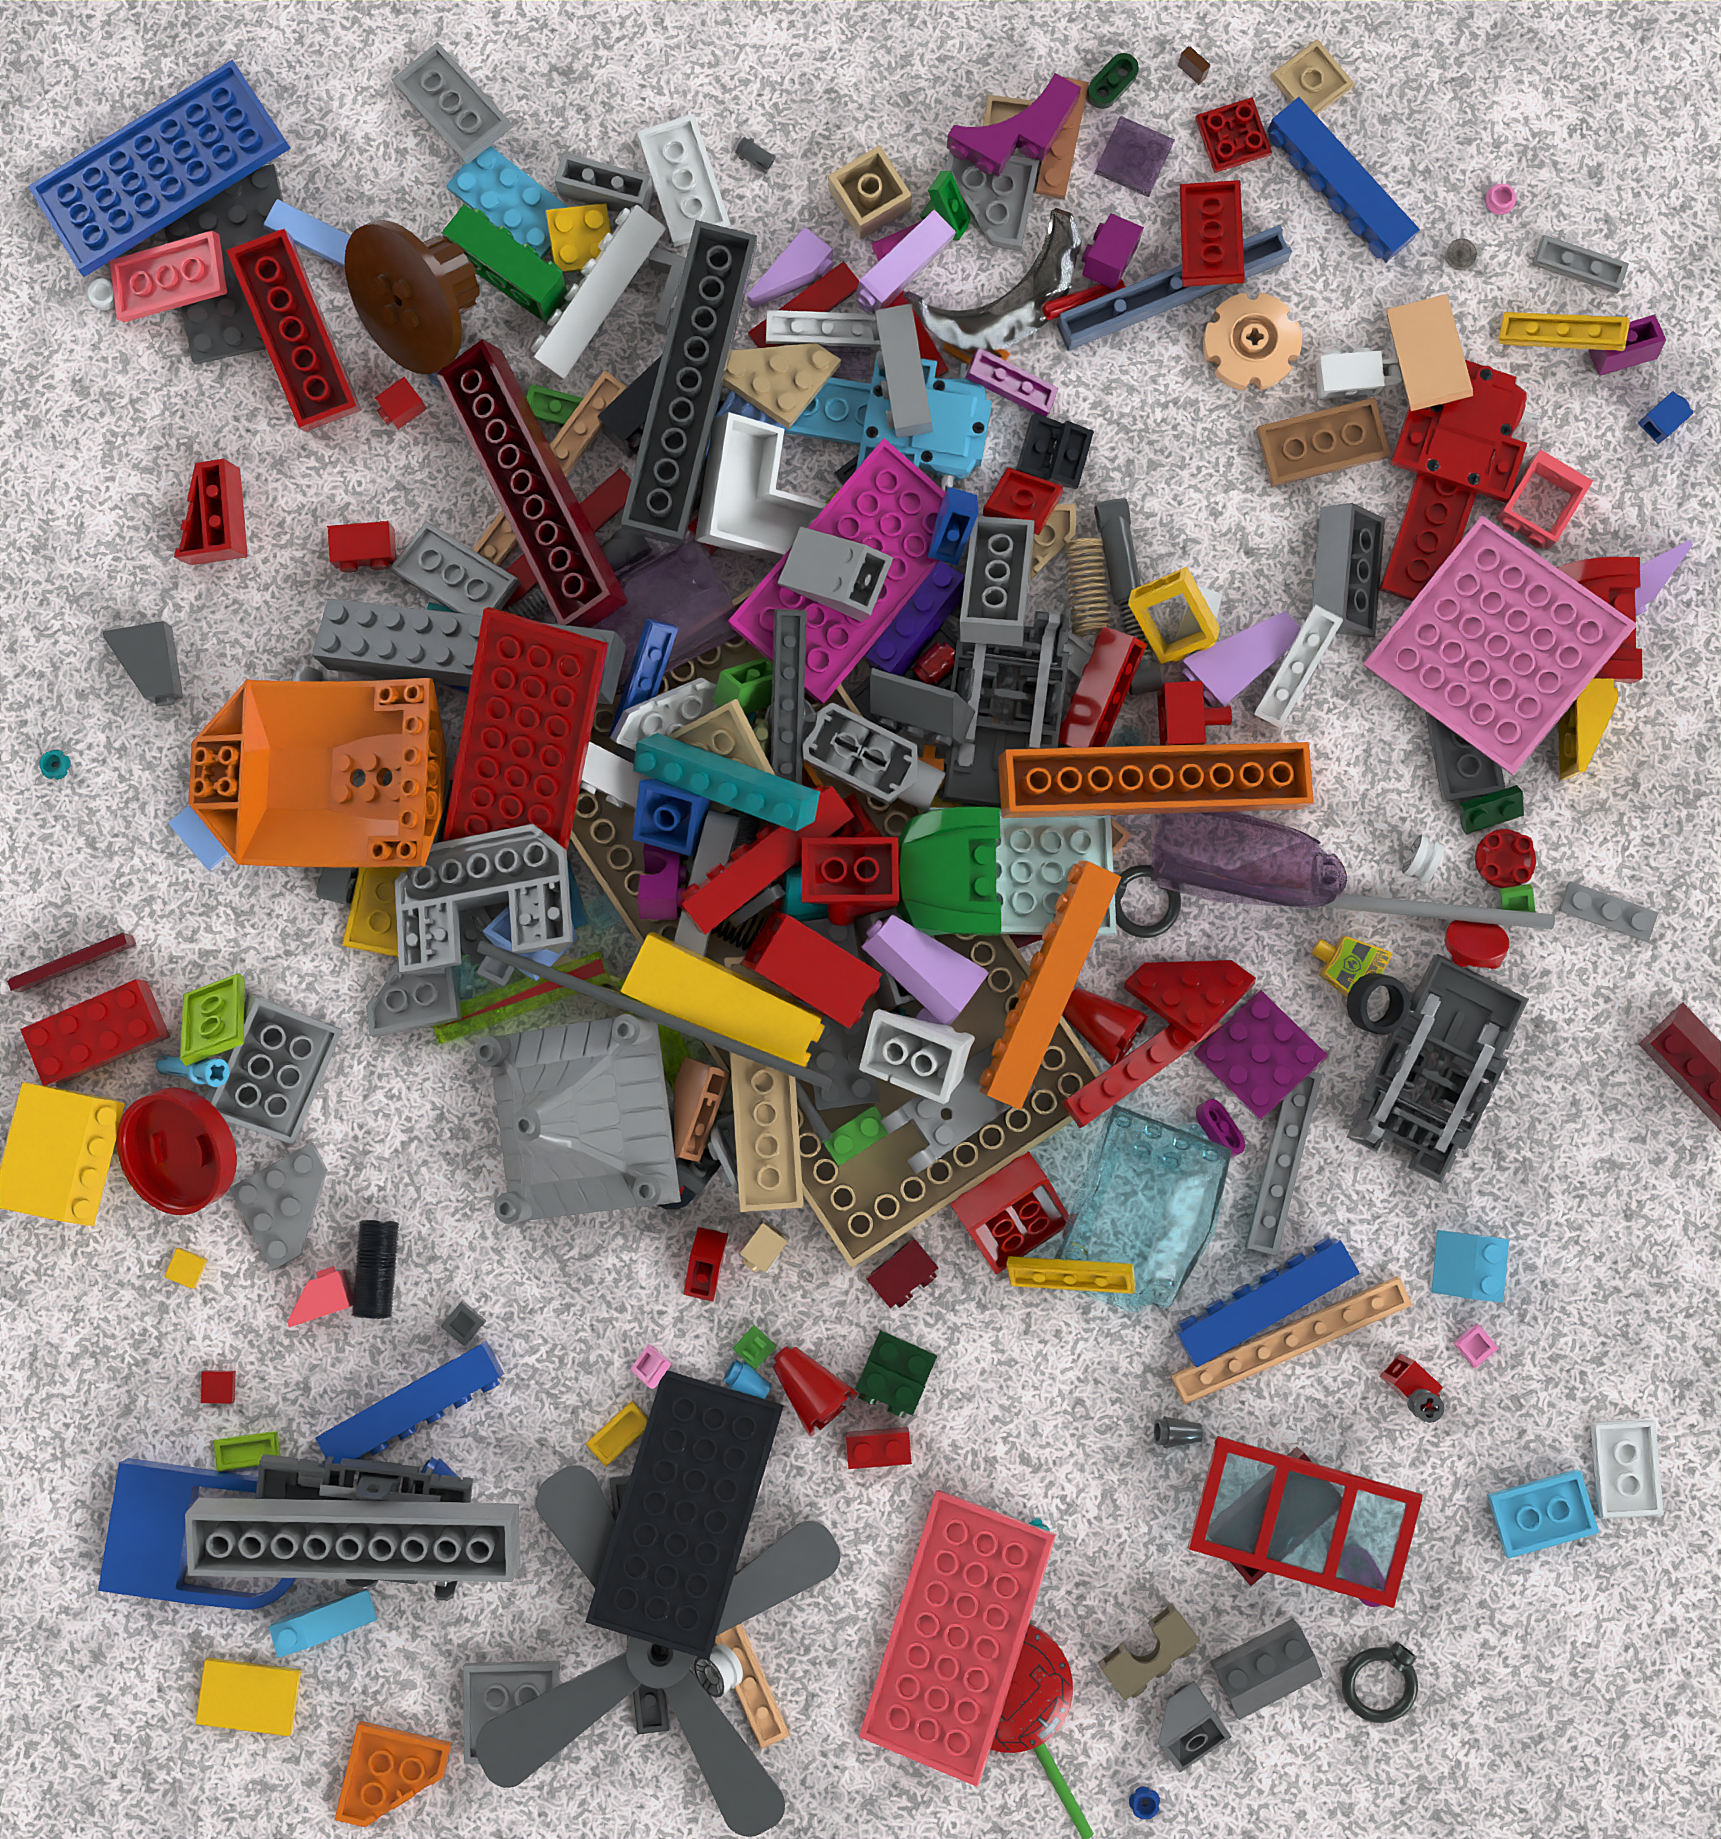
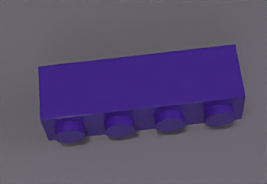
(918, 621)

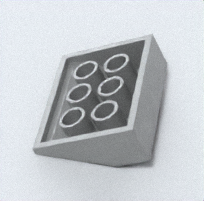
(274, 1069)

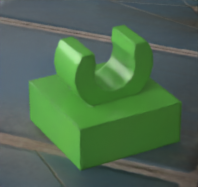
(754, 1347)

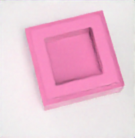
(1475, 1345)
(650, 1366)

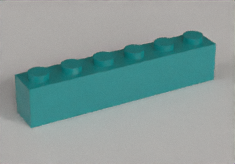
(726, 781)

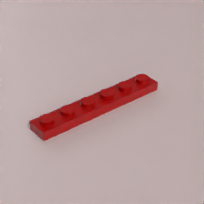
(1129, 1074)

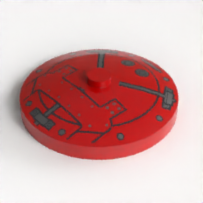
(1036, 1697)

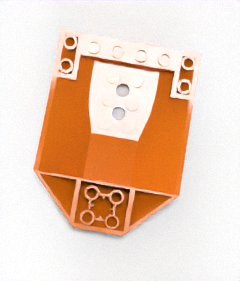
(282, 763)

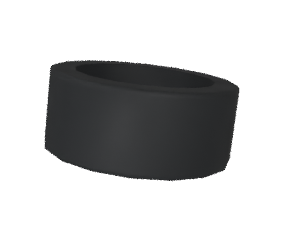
(1398, 1003)

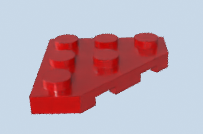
(1190, 992)

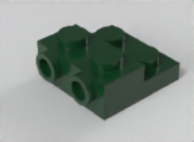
(895, 1374)

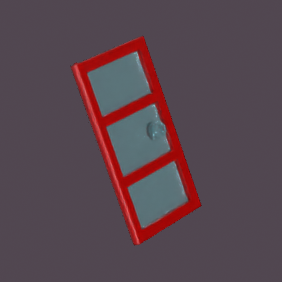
(1305, 1521)

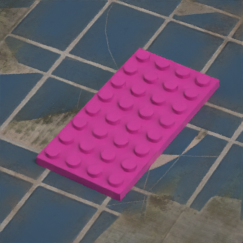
(882, 506)

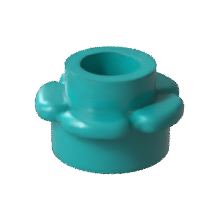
(49, 758)

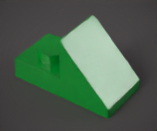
(948, 203)

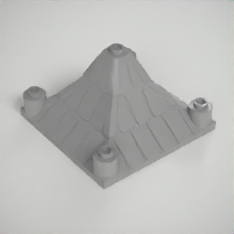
(581, 1118)

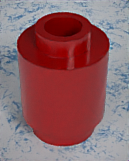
(934, 663)

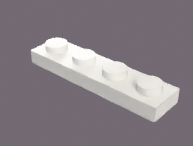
(820, 328)
(1298, 666)

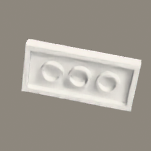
(682, 177)

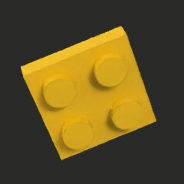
(576, 234)

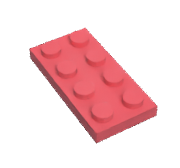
(168, 276)

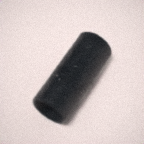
(372, 1280)

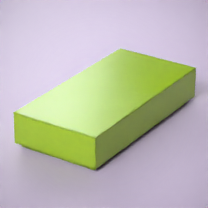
(245, 1450)

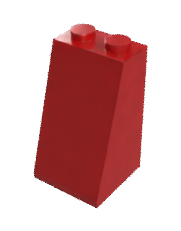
(812, 969)

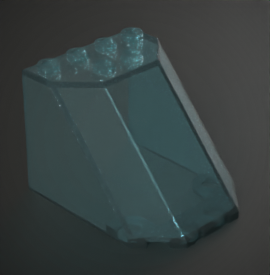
(1146, 1203)

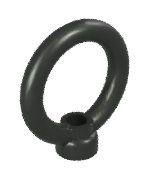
(1138, 930)
(1398, 1657)

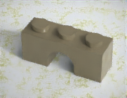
(1132, 1672)

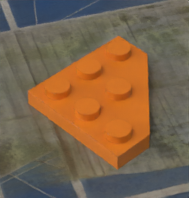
(387, 1770)

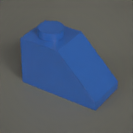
(953, 525)

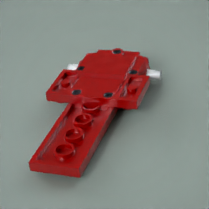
(1456, 453)

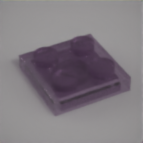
(1134, 156)

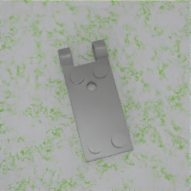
(968, 1110)

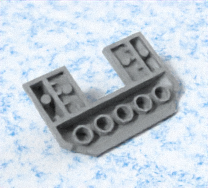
(477, 872)

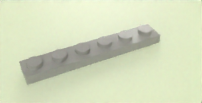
(1282, 1167)

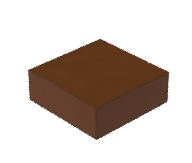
(1194, 65)

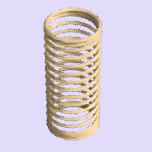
(1072, 547)

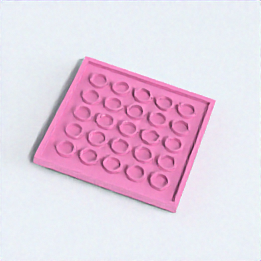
(1499, 645)

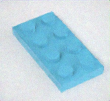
(507, 198)

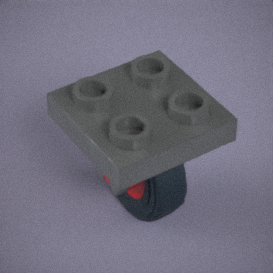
(692, 1177)

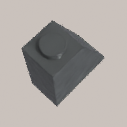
(149, 660)

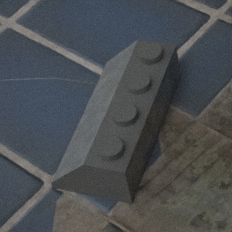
(1349, 566)

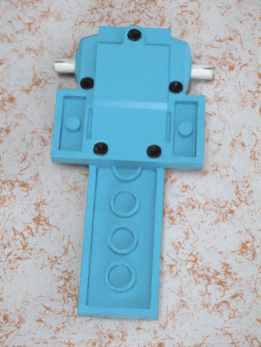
(857, 416)

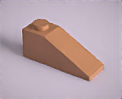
(696, 1102)

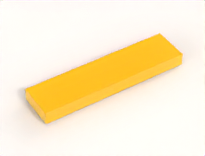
(1564, 331)
(1071, 1275)

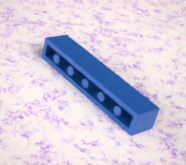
(1342, 180)
(1266, 1302)
(413, 1404)

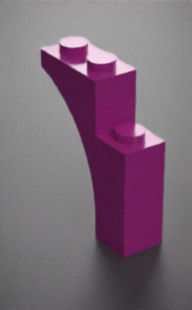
(1030, 130)

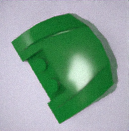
(950, 871)

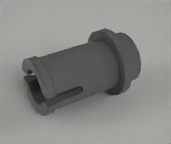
(755, 154)

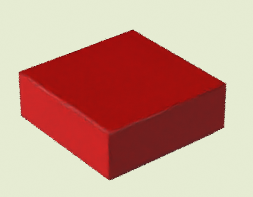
(218, 1386)

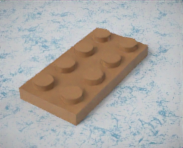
(1323, 442)

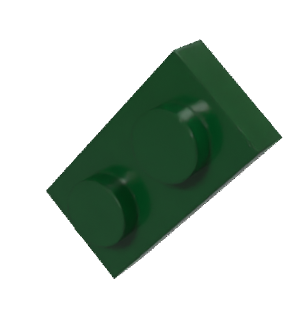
(1491, 809)

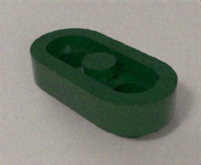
(1111, 81)

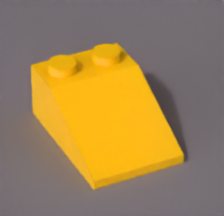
(1584, 725)

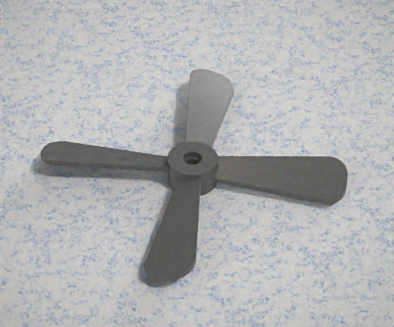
(535, 1731)

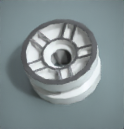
(1424, 860)
(720, 1671)

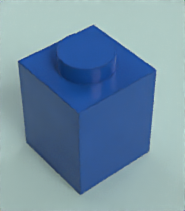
(1666, 417)

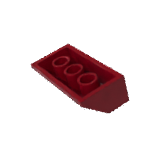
(1690, 1058)

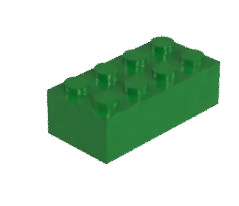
(507, 264)

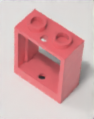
(1559, 475)

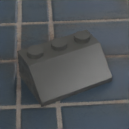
(919, 708)
(1267, 1668)

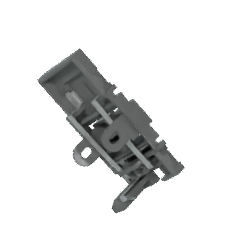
(973, 767)

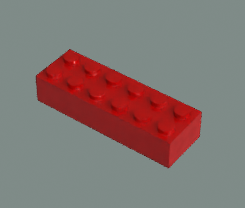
(294, 330)

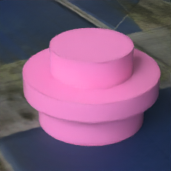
(1500, 199)

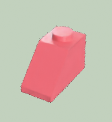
(322, 1296)

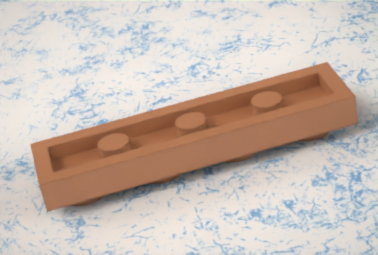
(1058, 162)

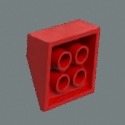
(1011, 1212)

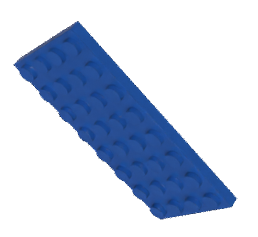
(158, 168)

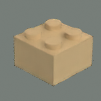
(869, 192)

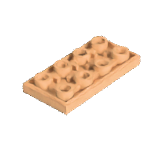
(1429, 352)

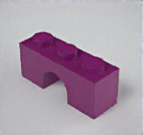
(661, 891)

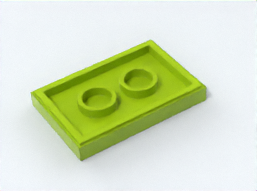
(212, 1019)

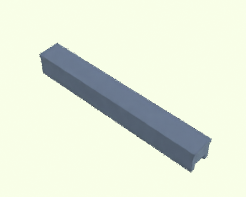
(1161, 293)

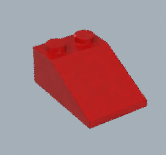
(850, 871)

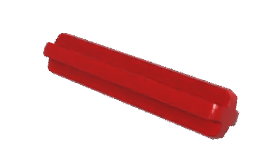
(1055, 307)

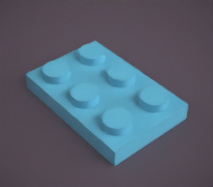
(1543, 1513)

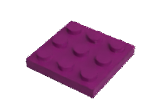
(1260, 1055)

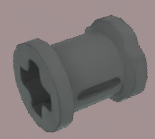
(1431, 1413)

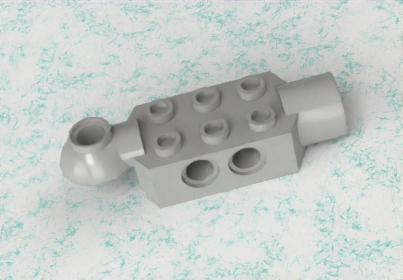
(866, 756)

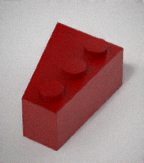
(215, 515)

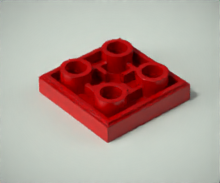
(1233, 135)

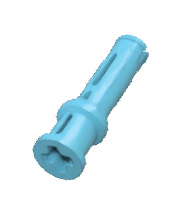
(206, 1071)

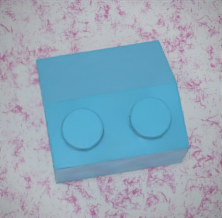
(1470, 1266)

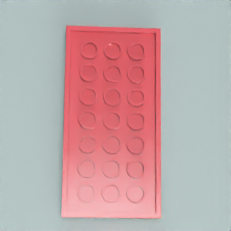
(957, 1637)

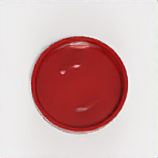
(176, 1151)

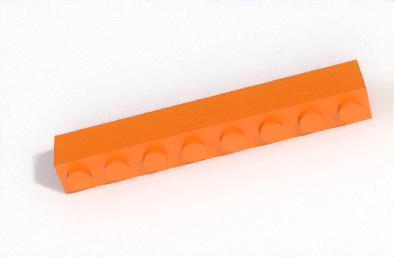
(1049, 983)

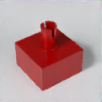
(1183, 714)

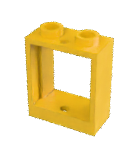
(1163, 589)

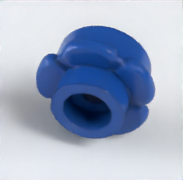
(1144, 1811)

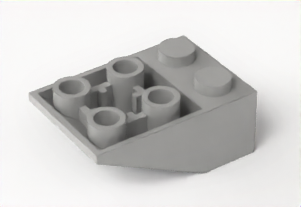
(835, 572)

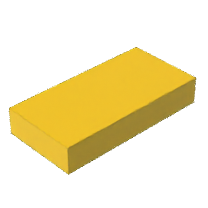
(618, 1433)

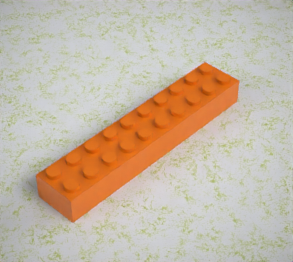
(1154, 779)

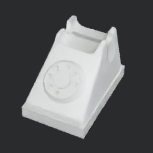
(916, 1054)

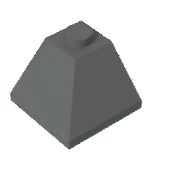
(1190, 1727)

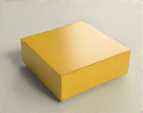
(186, 1268)

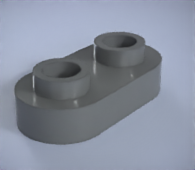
(764, 898)

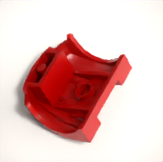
(1615, 583)

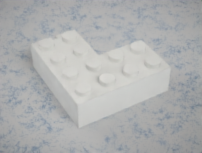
(740, 494)

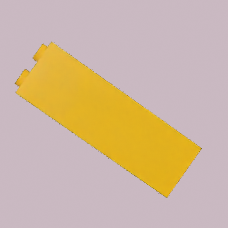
(721, 1000)

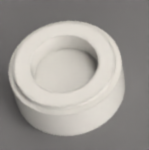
(101, 294)

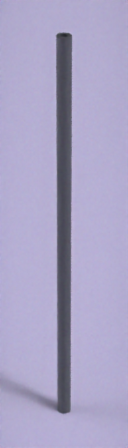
(656, 1015)

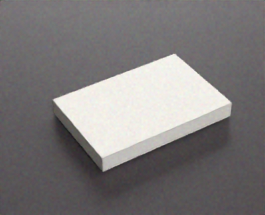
(1626, 1468)

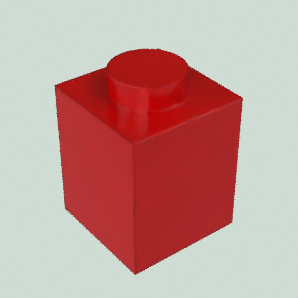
(399, 403)

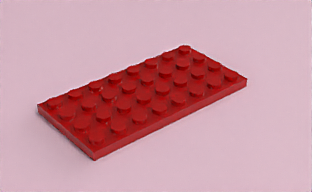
(525, 728)

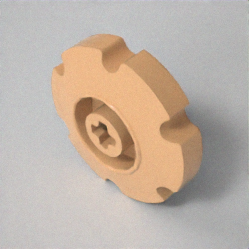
(1234, 354)

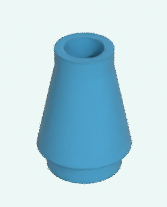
(745, 1379)

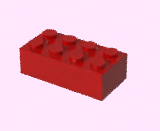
(95, 1033)

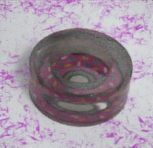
(1460, 254)

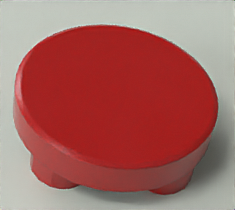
(1476, 944)

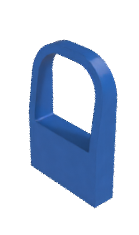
(148, 1535)

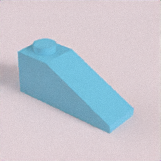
(321, 1623)

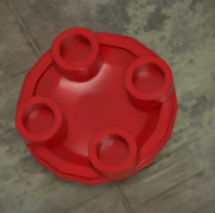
(1505, 858)

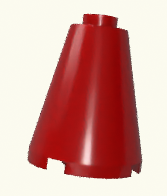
(1104, 1023)
(811, 1388)

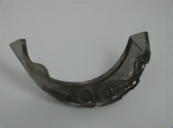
(1019, 310)

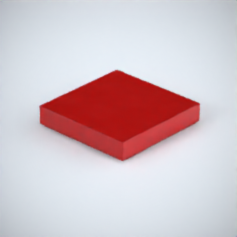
(1023, 498)

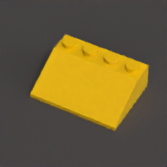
(58, 1153)

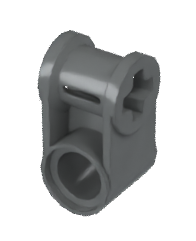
(337, 884)

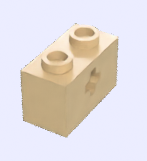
(763, 1247)

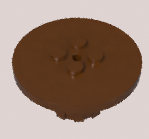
(410, 293)

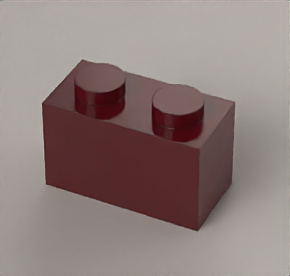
(903, 1273)

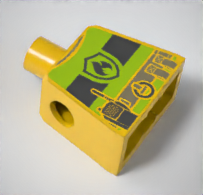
(1349, 961)

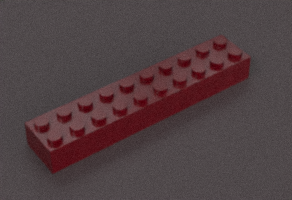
(531, 487)

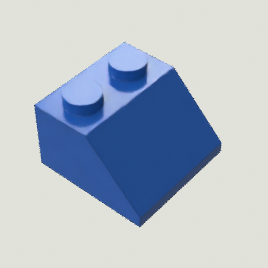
(669, 817)

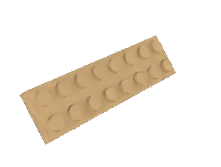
(765, 1128)

